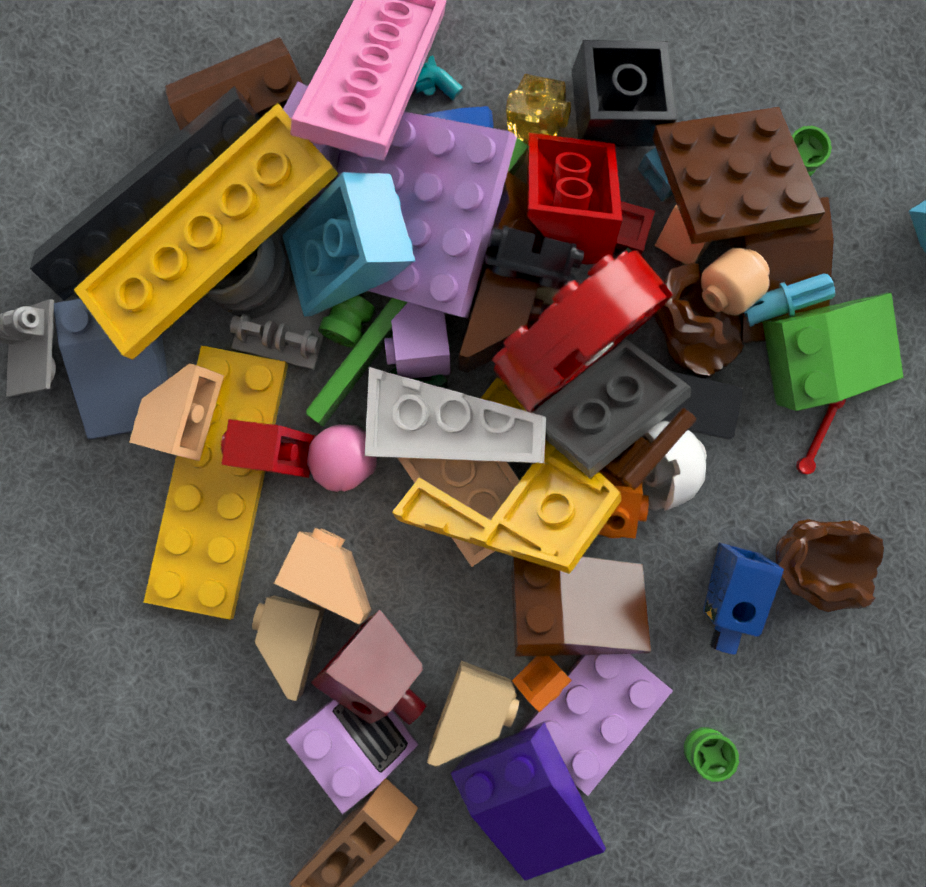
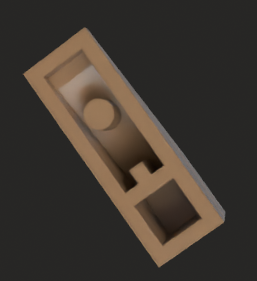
(359, 840)

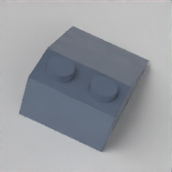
(102, 380)

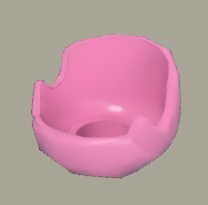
(339, 458)

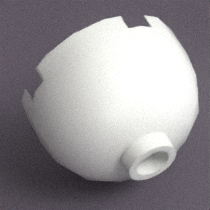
(677, 474)

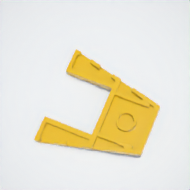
(543, 520)

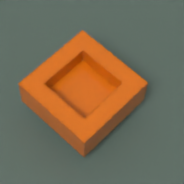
(541, 681)

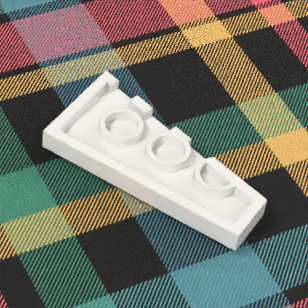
(439, 423)

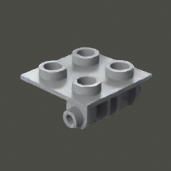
(281, 333)
(29, 337)

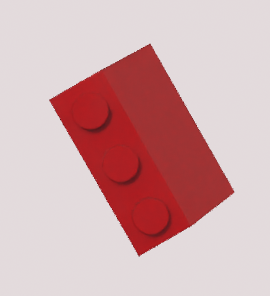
(575, 193)

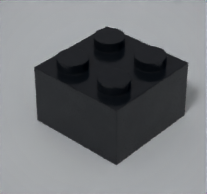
(622, 91)

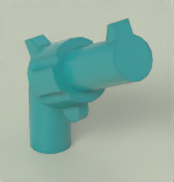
(433, 75)

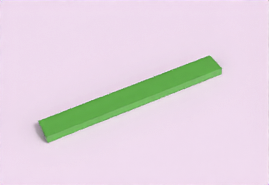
(373, 341)

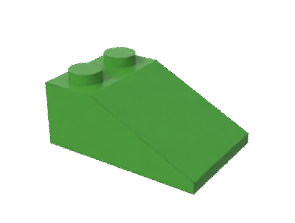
(833, 352)

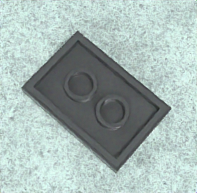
(610, 407)

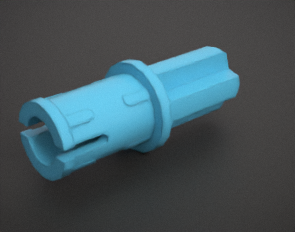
(791, 298)

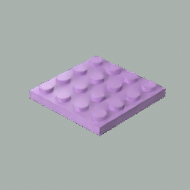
(448, 197)

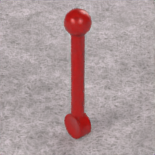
(807, 465)

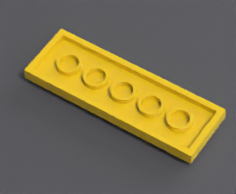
(204, 232)
(211, 504)

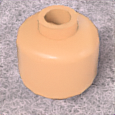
(735, 281)

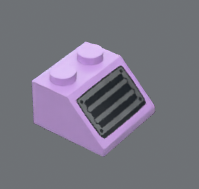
(348, 752)

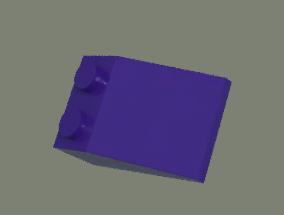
(528, 803)

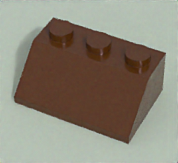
(260, 74)

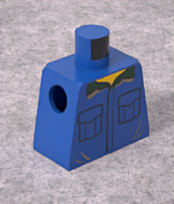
(739, 595)

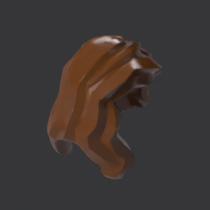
(693, 332)
(830, 563)

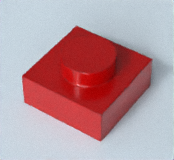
(634, 227)

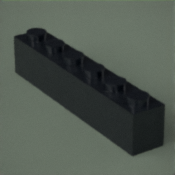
(140, 195)

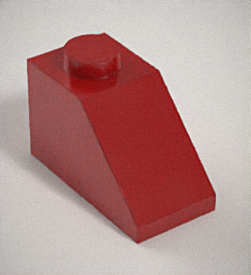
(266, 448)

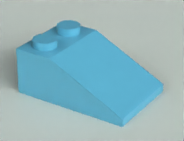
(348, 241)

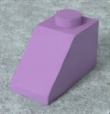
(418, 342)

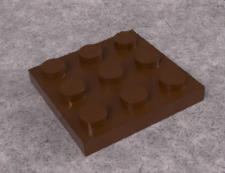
(736, 175)

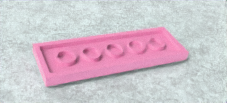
(368, 75)

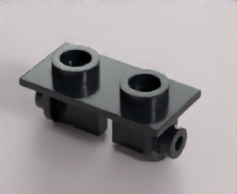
(516, 256)

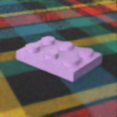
(600, 713)

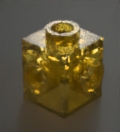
(537, 102)

